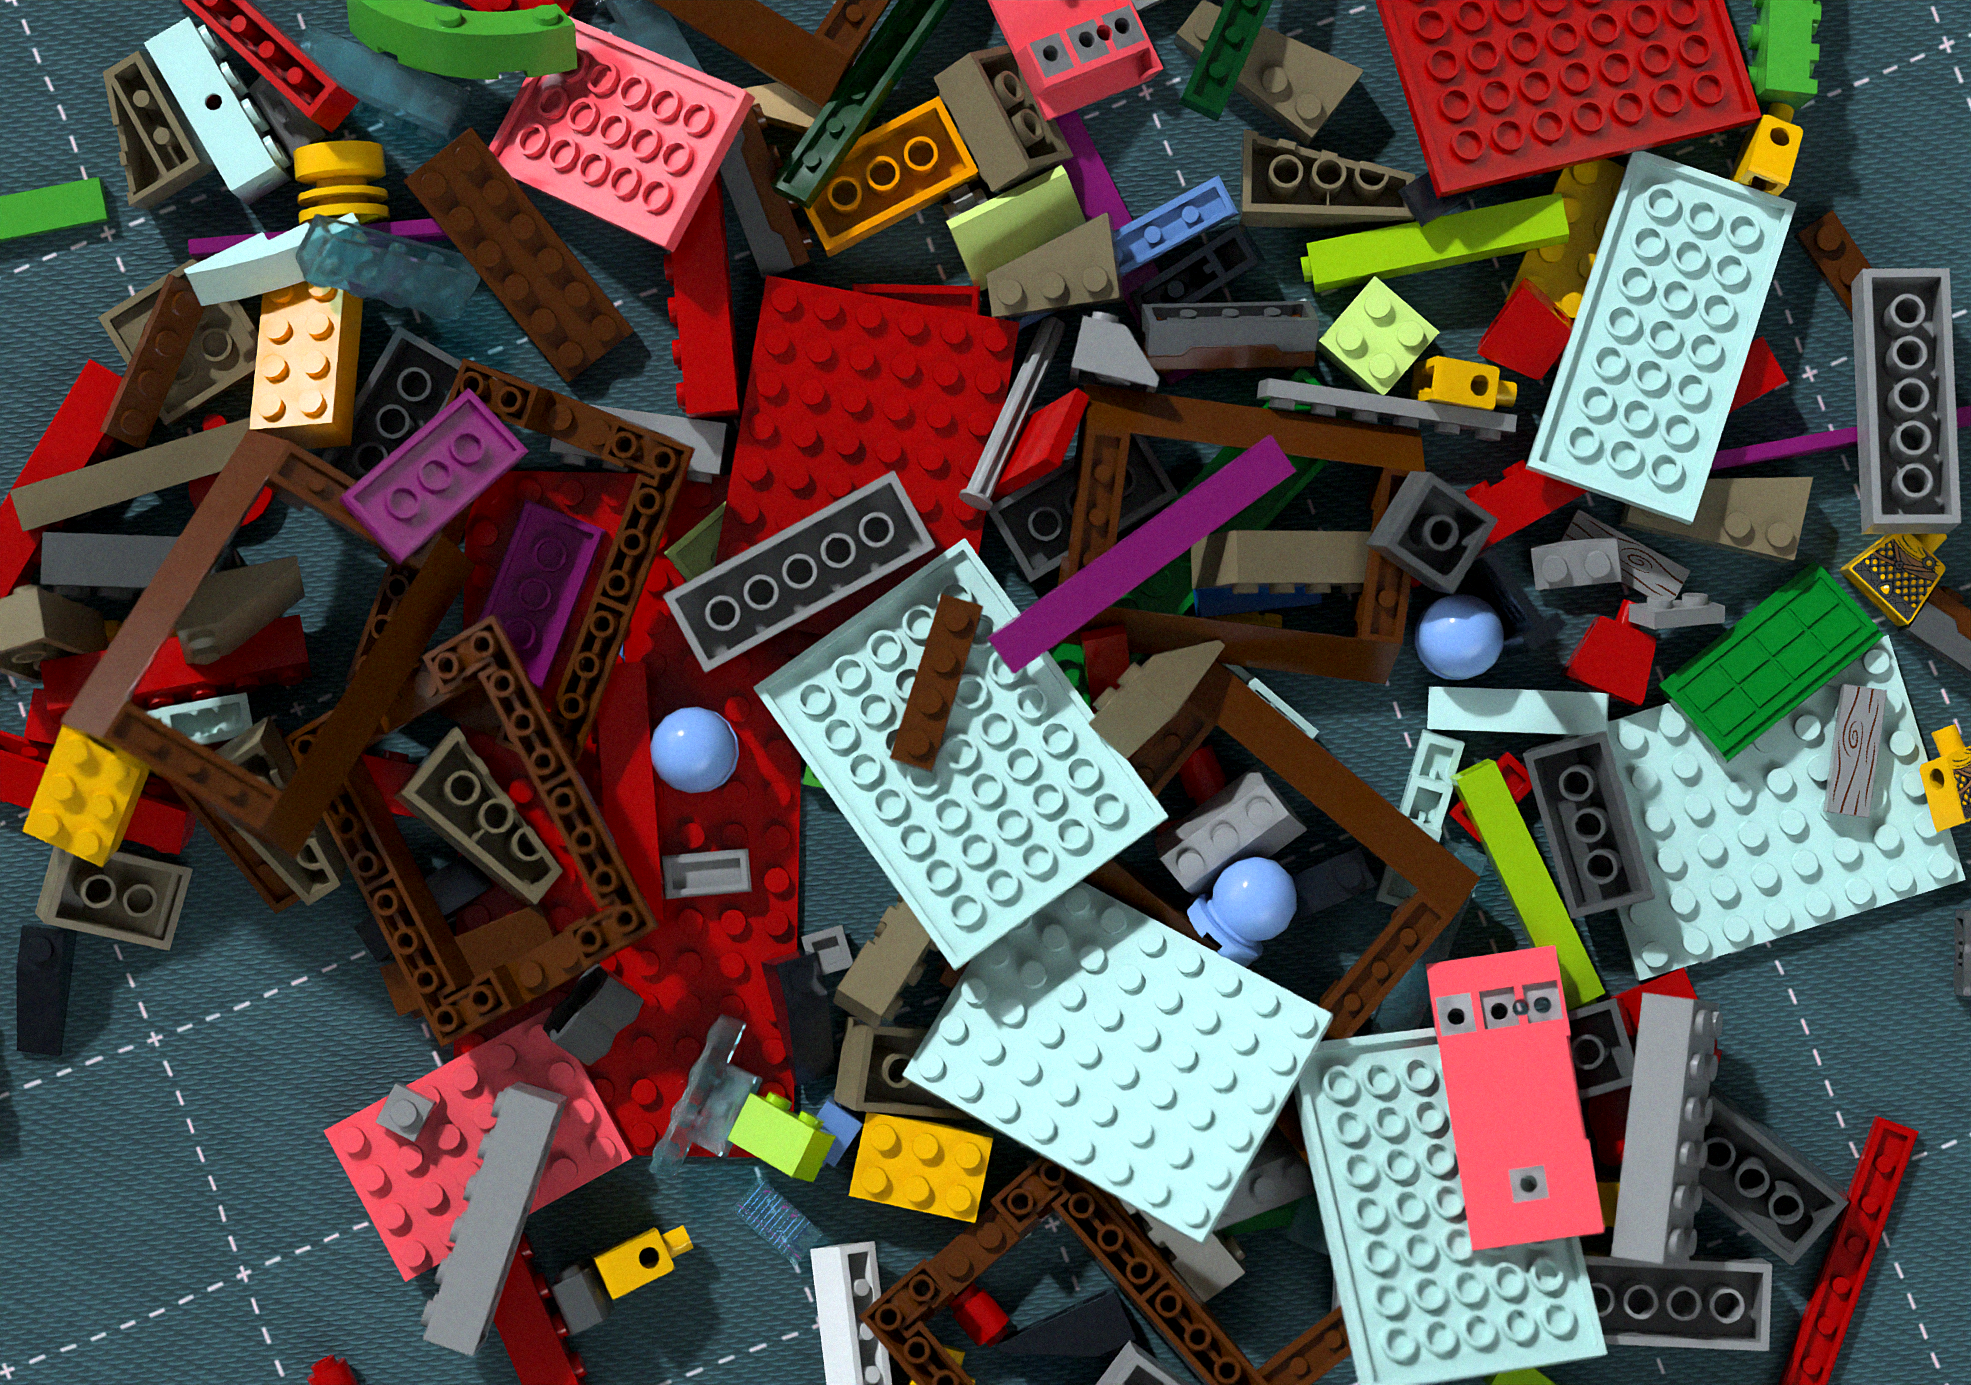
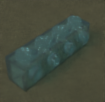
(386, 267)

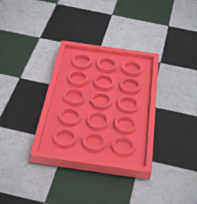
(622, 135)
(420, 1185)

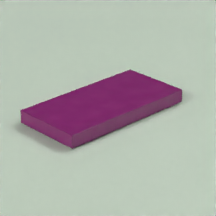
(433, 476)
(542, 584)

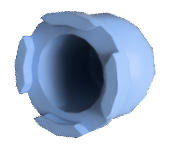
(1458, 637)
(694, 750)
(1248, 905)

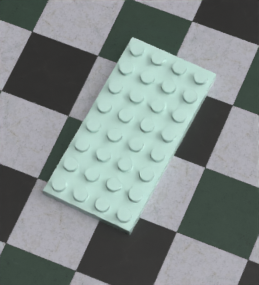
(1661, 336)

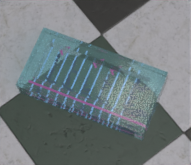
(777, 1221)

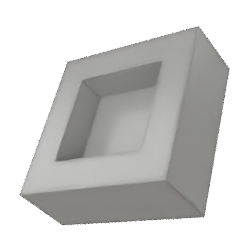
(831, 949)
(405, 1111)

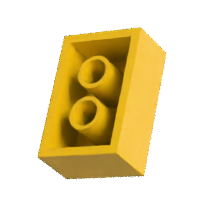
(85, 799)
(921, 1165)

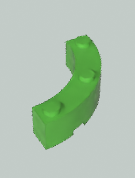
(467, 41)

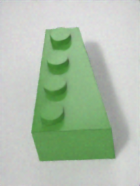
(1784, 51)

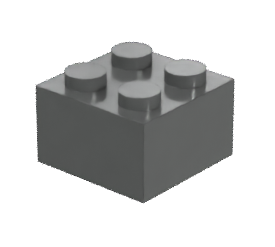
(1432, 531)
(1602, 1047)

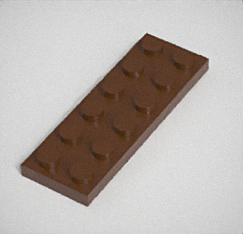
(519, 254)

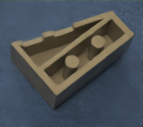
(153, 132)
(1060, 275)

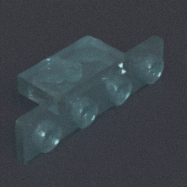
(709, 1101)

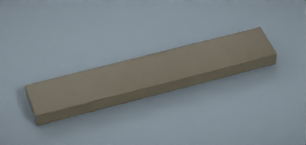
(127, 476)

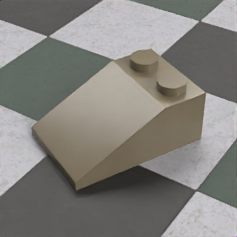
(236, 607)
(1150, 695)
(126, 899)
(873, 1071)

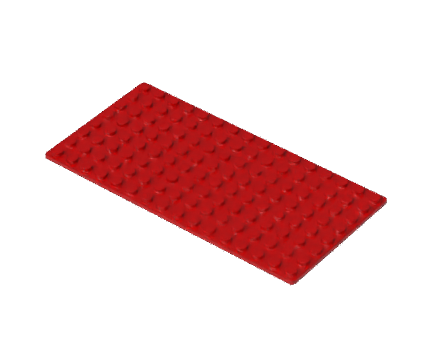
(711, 945)

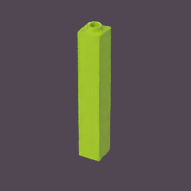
(1439, 244)
(1526, 878)

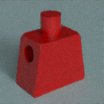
(1527, 333)
(1613, 658)

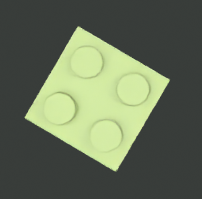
(1376, 338)

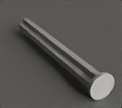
(1013, 414)

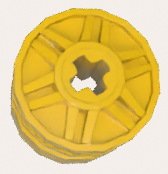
(341, 179)

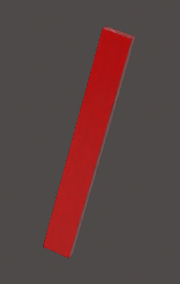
(1849, 1254)

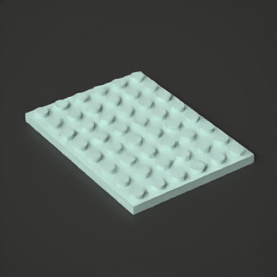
(1020, 784)
(1746, 842)
(1122, 1054)
(1399, 1230)

